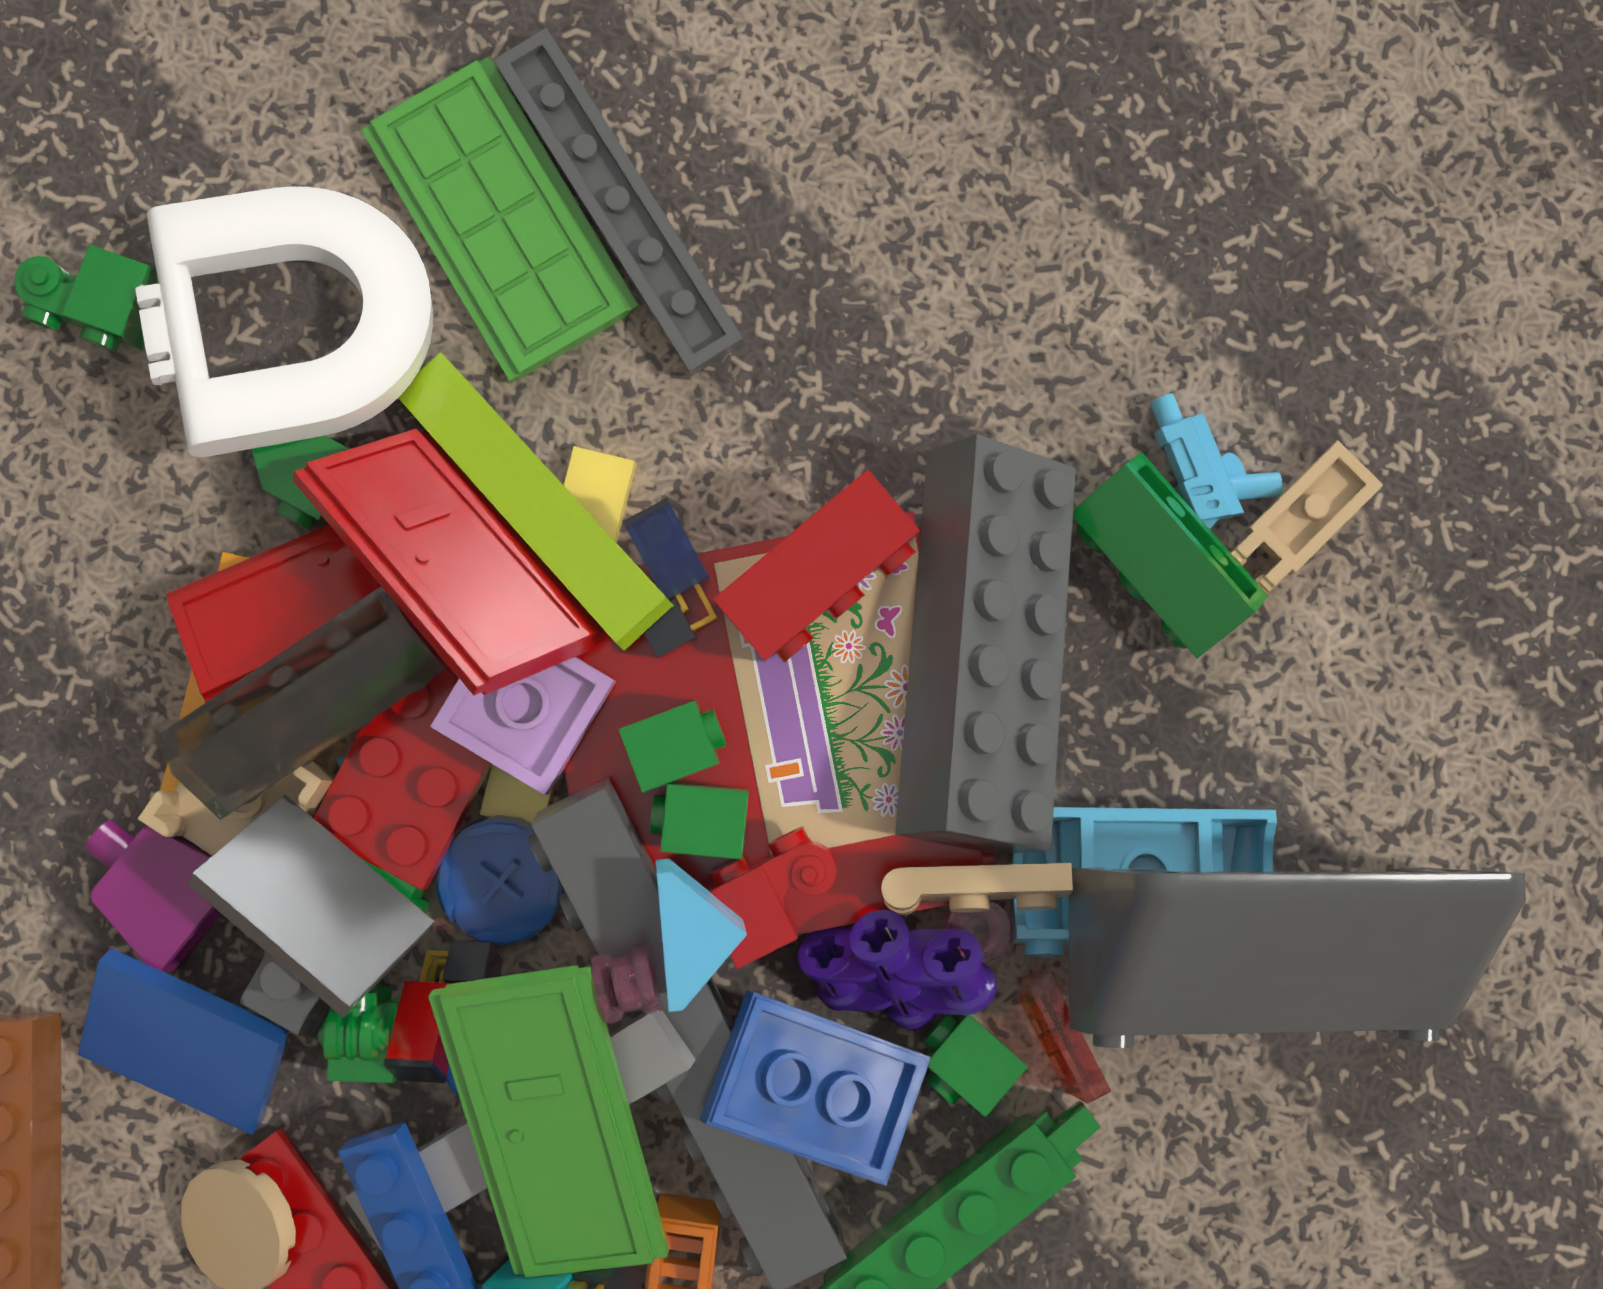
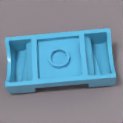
(1141, 840)

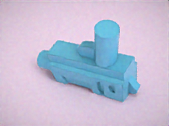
(1204, 478)

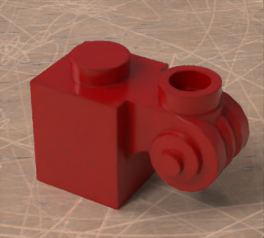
(759, 891)

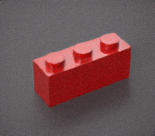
(819, 568)

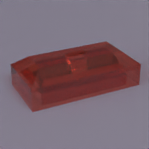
(1063, 1047)

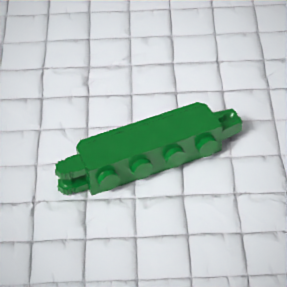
(969, 1205)

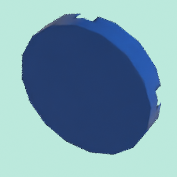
(495, 883)

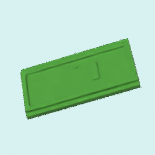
(499, 219)
(550, 1121)

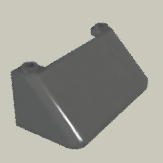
(1281, 950)

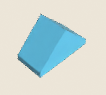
(695, 933)

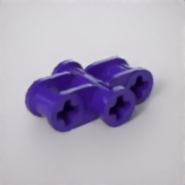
(915, 968)

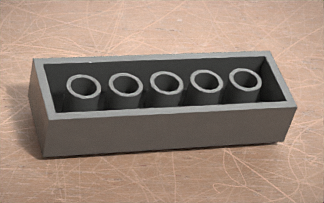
(987, 649)

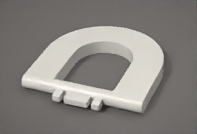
(297, 398)

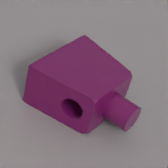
(150, 894)

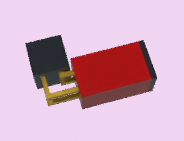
(415, 1042)

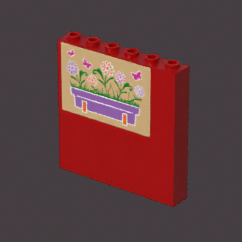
(803, 735)

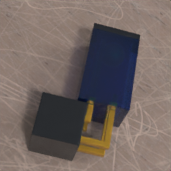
(675, 571)

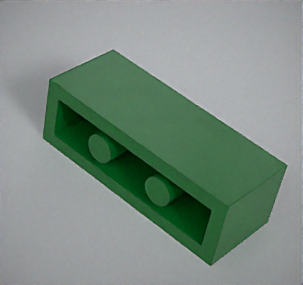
(1168, 556)

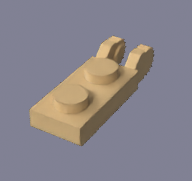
(1308, 513)

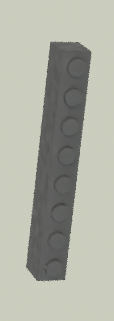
(616, 900)

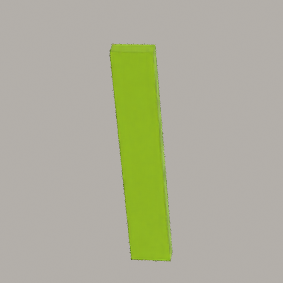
(535, 502)

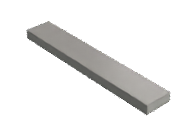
(647, 1058)

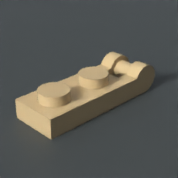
(974, 886)

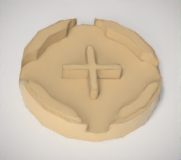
(237, 1226)

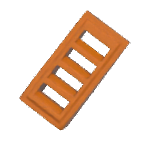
(689, 1227)

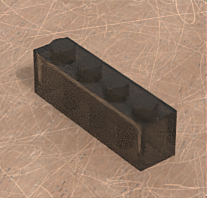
(299, 704)

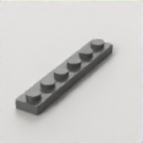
(618, 202)

